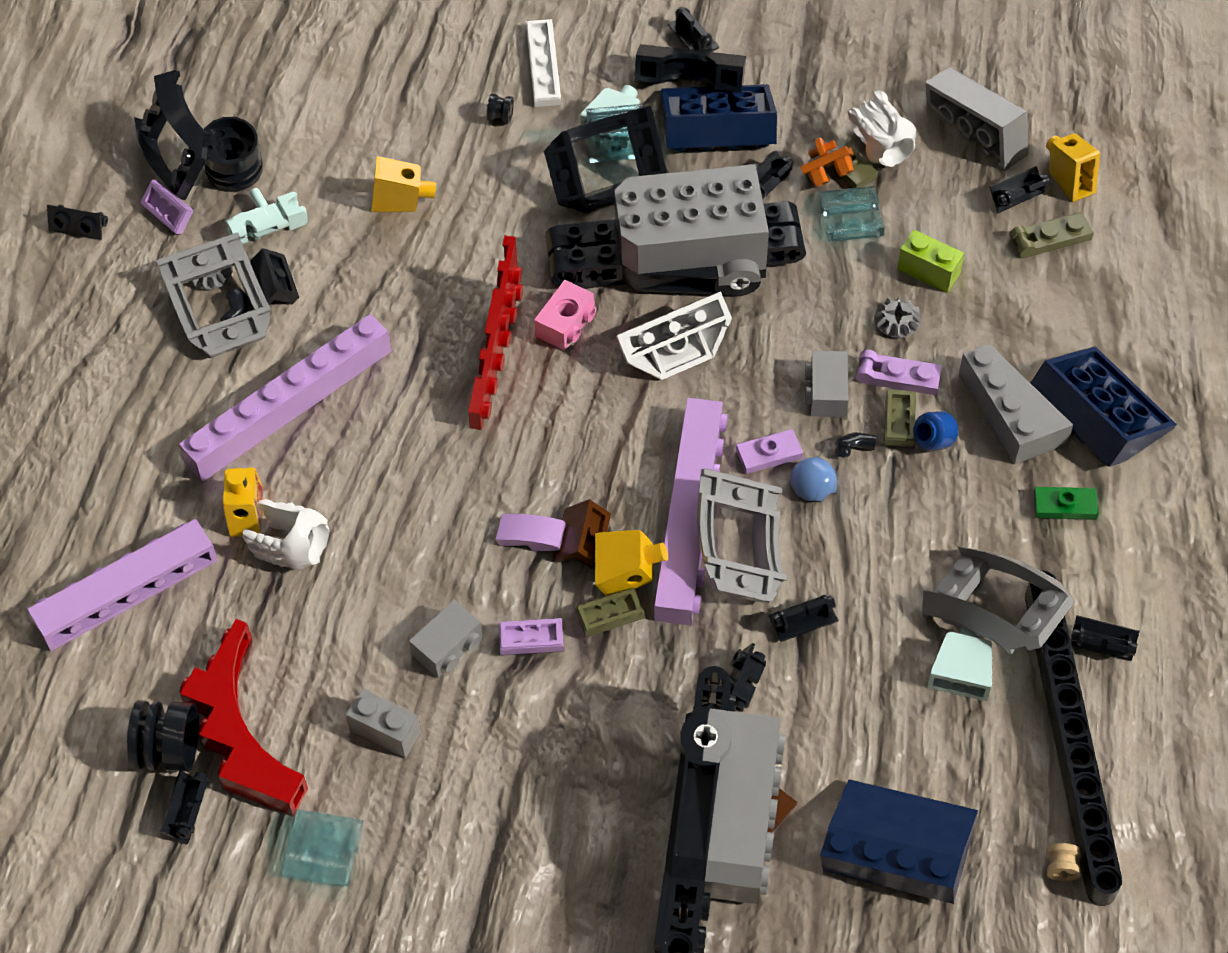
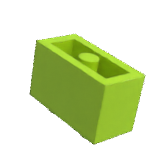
(930, 261)

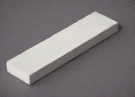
(543, 63)

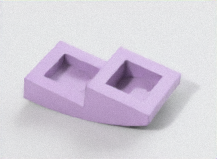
(536, 531)

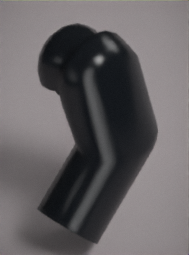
(237, 303)
(854, 439)

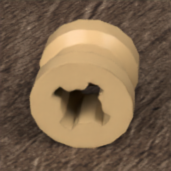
(1063, 862)

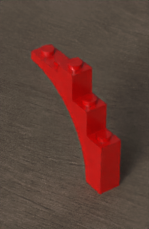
(249, 768)

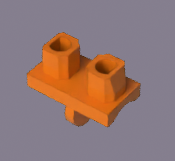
(840, 158)

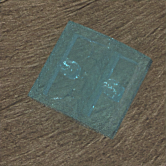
(613, 144)
(851, 213)
(322, 847)

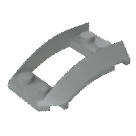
(206, 260)
(750, 497)
(1034, 628)

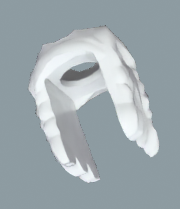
(883, 131)
(296, 549)

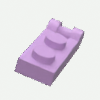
(898, 373)

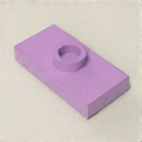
(166, 206)
(769, 451)
(531, 636)

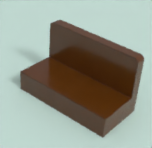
(579, 536)

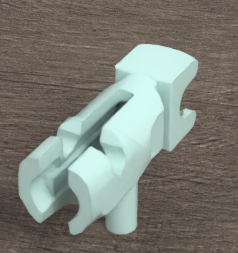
(268, 218)

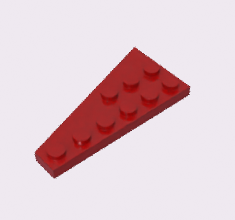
(500, 316)

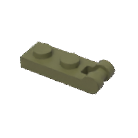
(1051, 235)

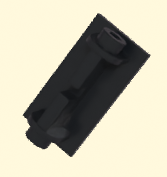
(691, 32)
(772, 172)
(1018, 189)
(76, 221)
(804, 617)
(1104, 638)
(745, 666)
(184, 806)

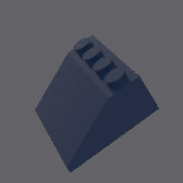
(719, 117)
(1102, 405)
(899, 840)

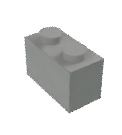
(827, 383)
(446, 639)
(383, 723)

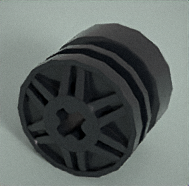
(232, 154)
(163, 735)

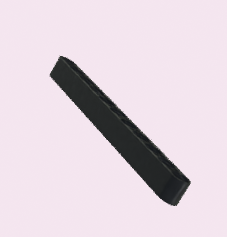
(1074, 775)

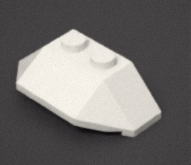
(677, 338)

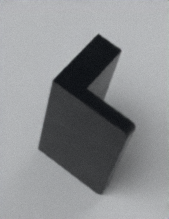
(274, 276)

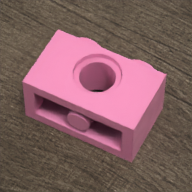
(567, 301)

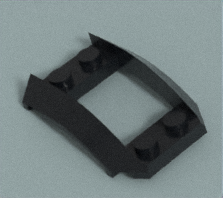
(170, 106)
(565, 170)

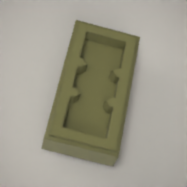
(863, 170)
(899, 418)
(610, 612)

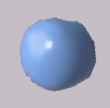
(813, 479)

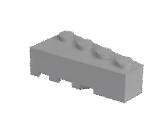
(981, 115)
(1013, 407)

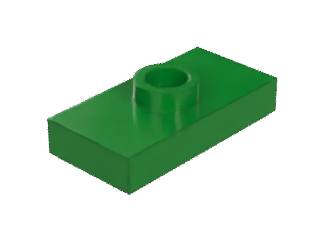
(1066, 503)

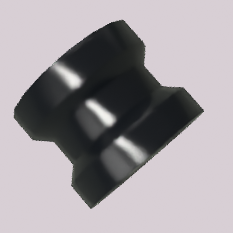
(500, 108)

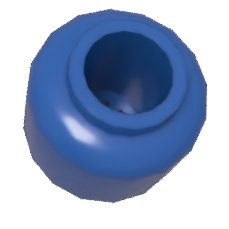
(935, 430)

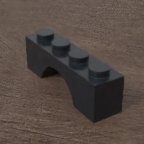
(666, 63)

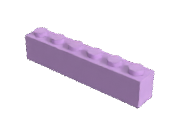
(122, 584)

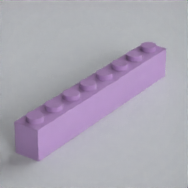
(285, 397)
(681, 573)

